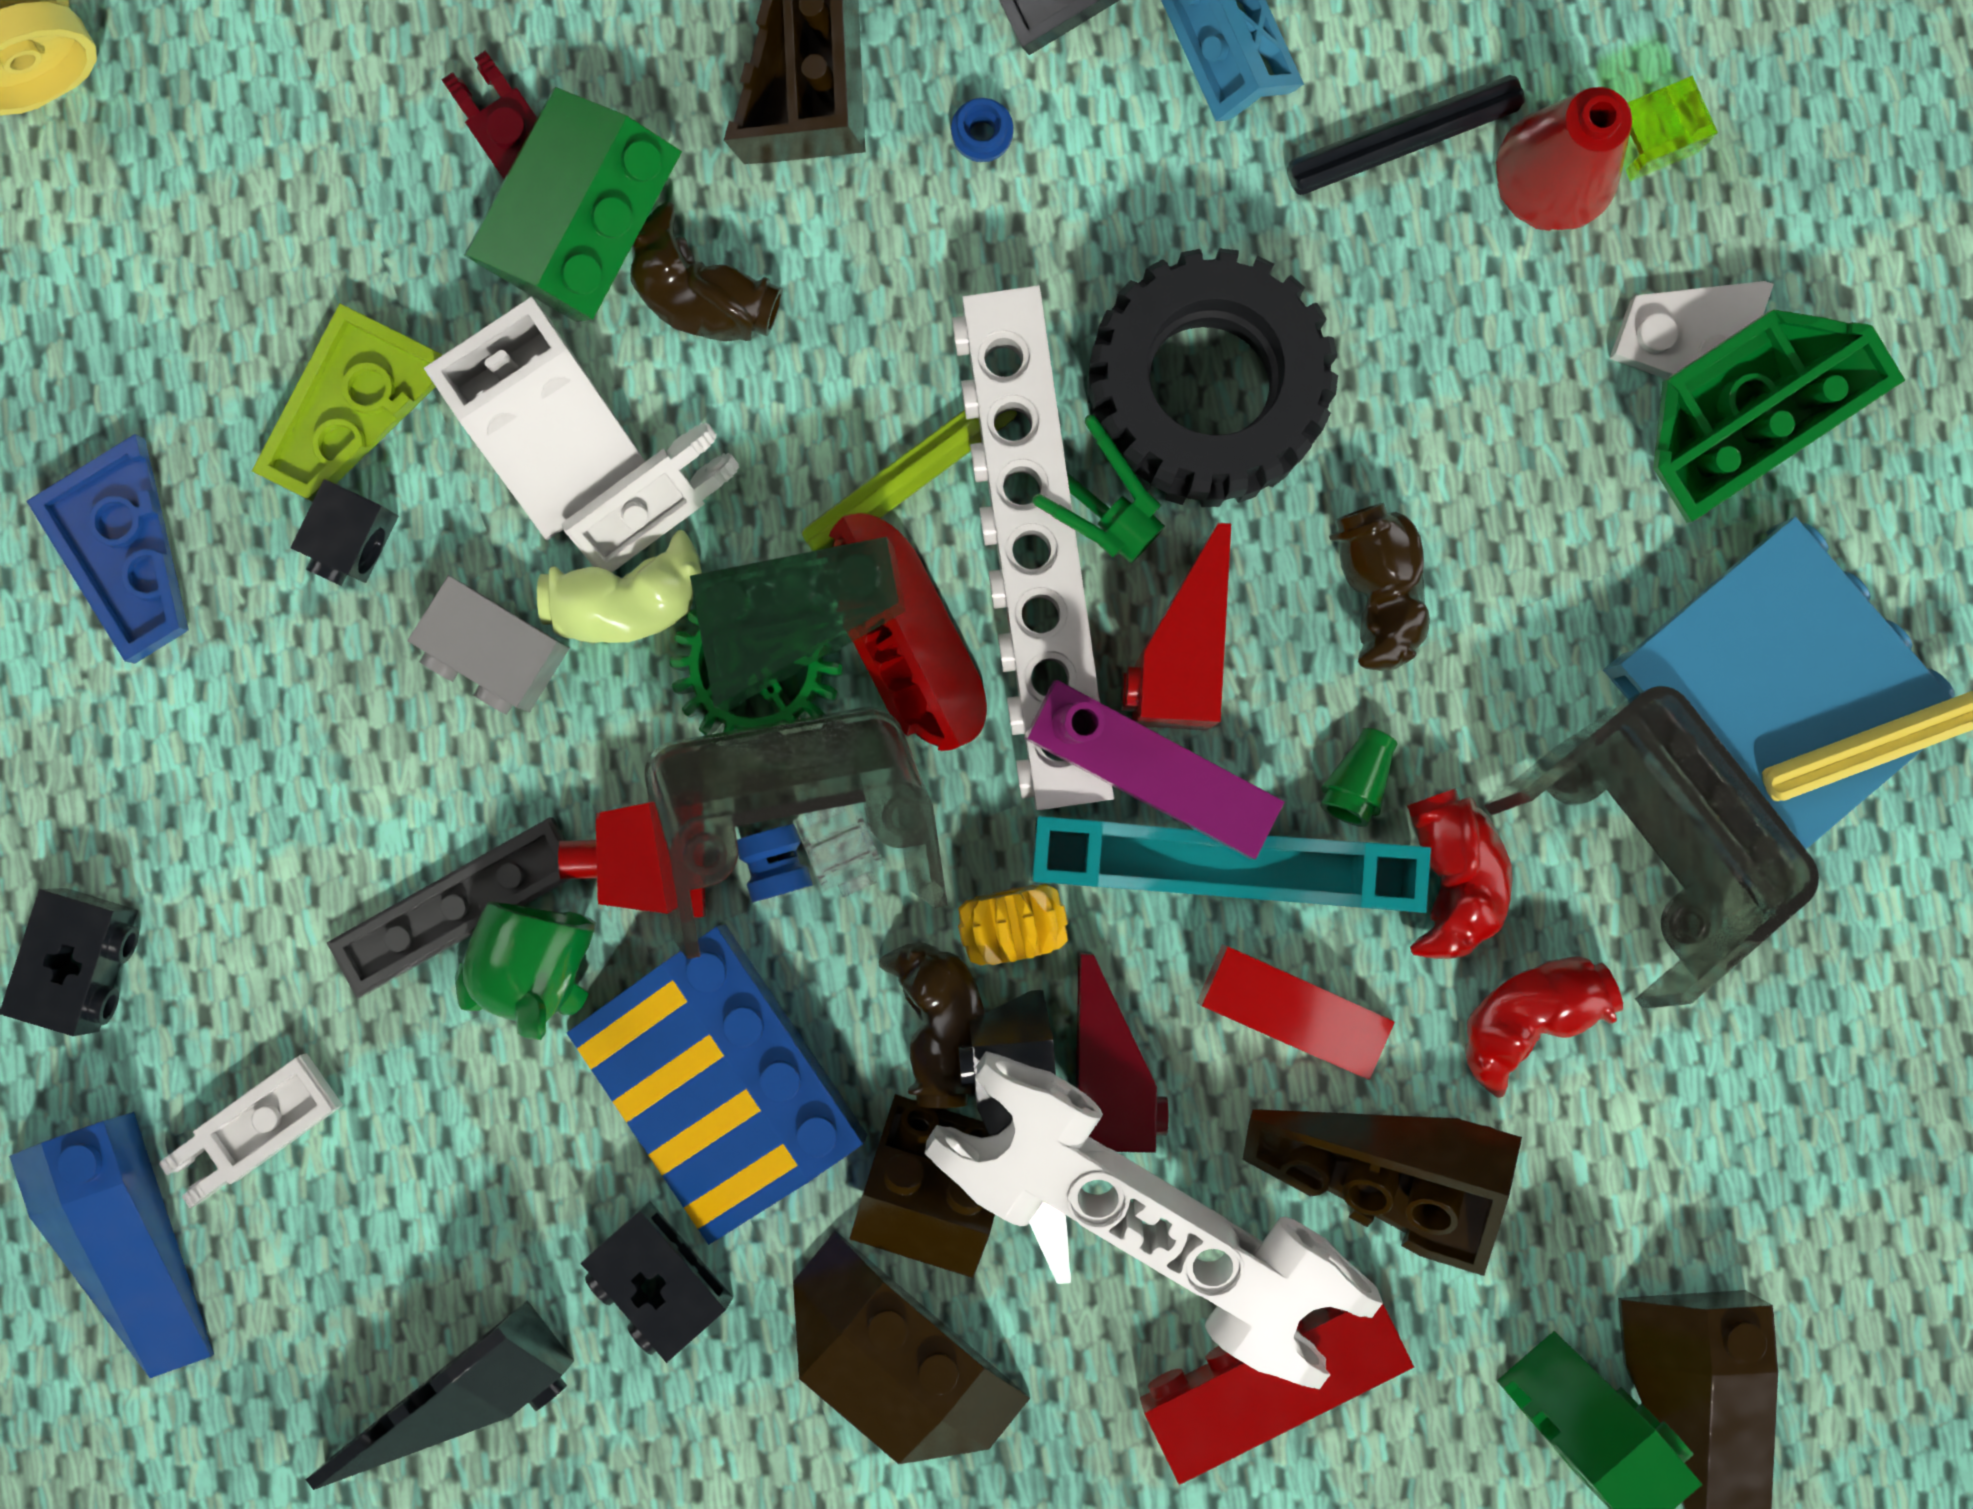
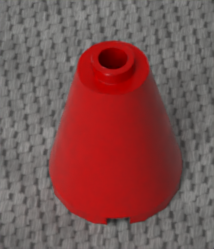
(1565, 160)

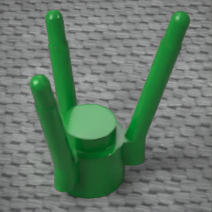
(1126, 525)

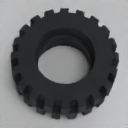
(1230, 299)

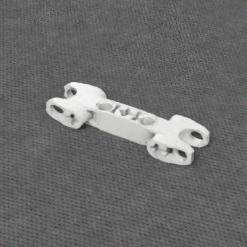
(1049, 1156)

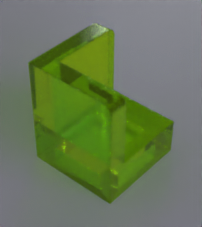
(1669, 127)

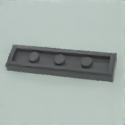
(448, 909)

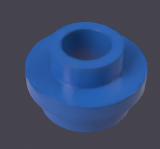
(982, 111)

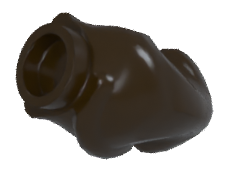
(696, 297)
(1385, 562)
(945, 1000)

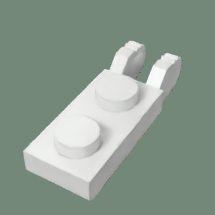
(648, 501)
(256, 1126)

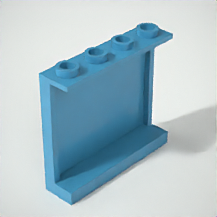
(1787, 663)

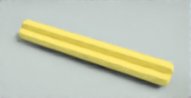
(1869, 748)

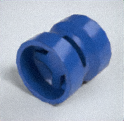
(777, 877)

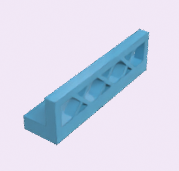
(1226, 52)

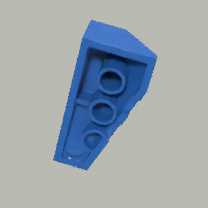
(110, 1228)

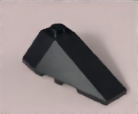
(1024, 1034)
(481, 1386)

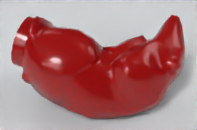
(1472, 875)
(1552, 999)

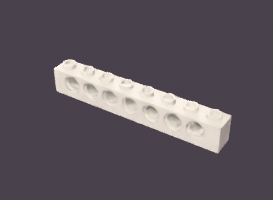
(1017, 322)

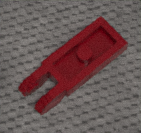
(501, 125)

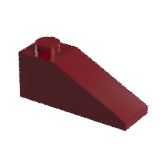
(1113, 1068)

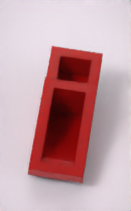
(1295, 1012)

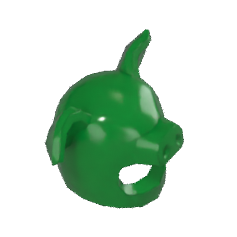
(524, 965)

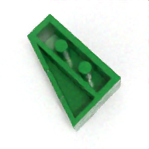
(1600, 1430)

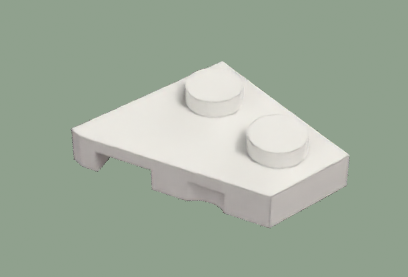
(1677, 327)

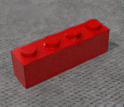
(1234, 1408)

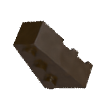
(801, 84)

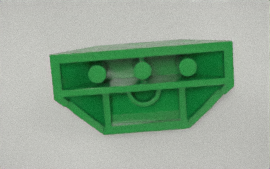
(1763, 402)

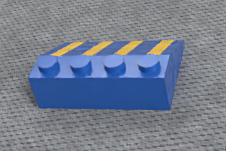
(717, 1085)

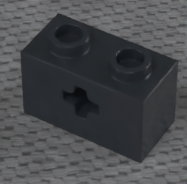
(47, 986)
(640, 1251)

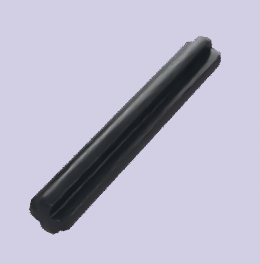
(1405, 134)

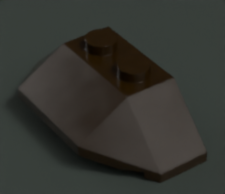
(894, 1362)

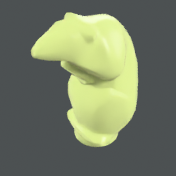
(604, 608)

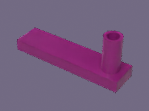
(1154, 769)

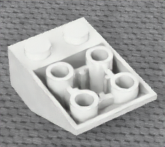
(535, 415)

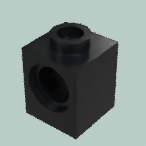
(343, 534)

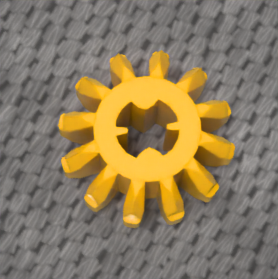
(1013, 924)

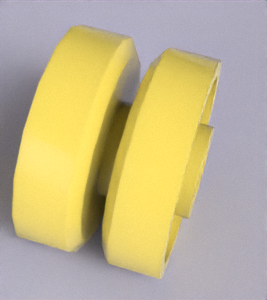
(41, 53)

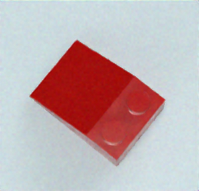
(1182, 665)

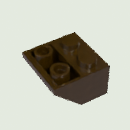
(914, 1204)

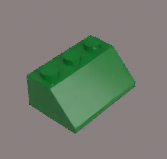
(573, 204)

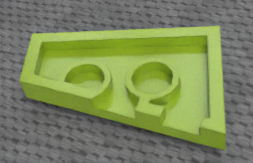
(345, 402)

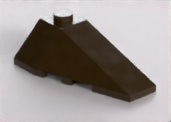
(1423, 1175)
(1713, 1379)

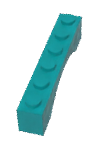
(1195, 864)

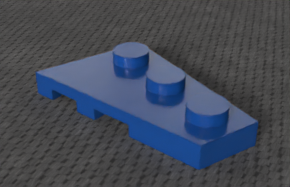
(117, 547)

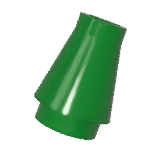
(1359, 781)

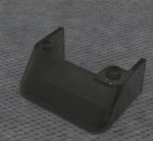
(777, 771)
(1700, 817)

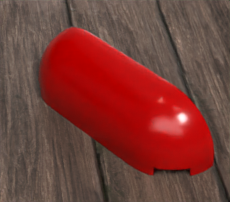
(919, 654)

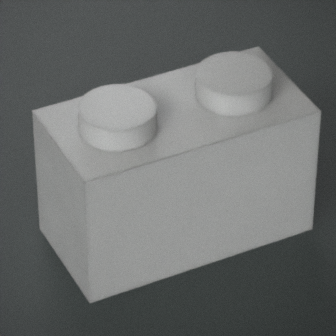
(487, 645)

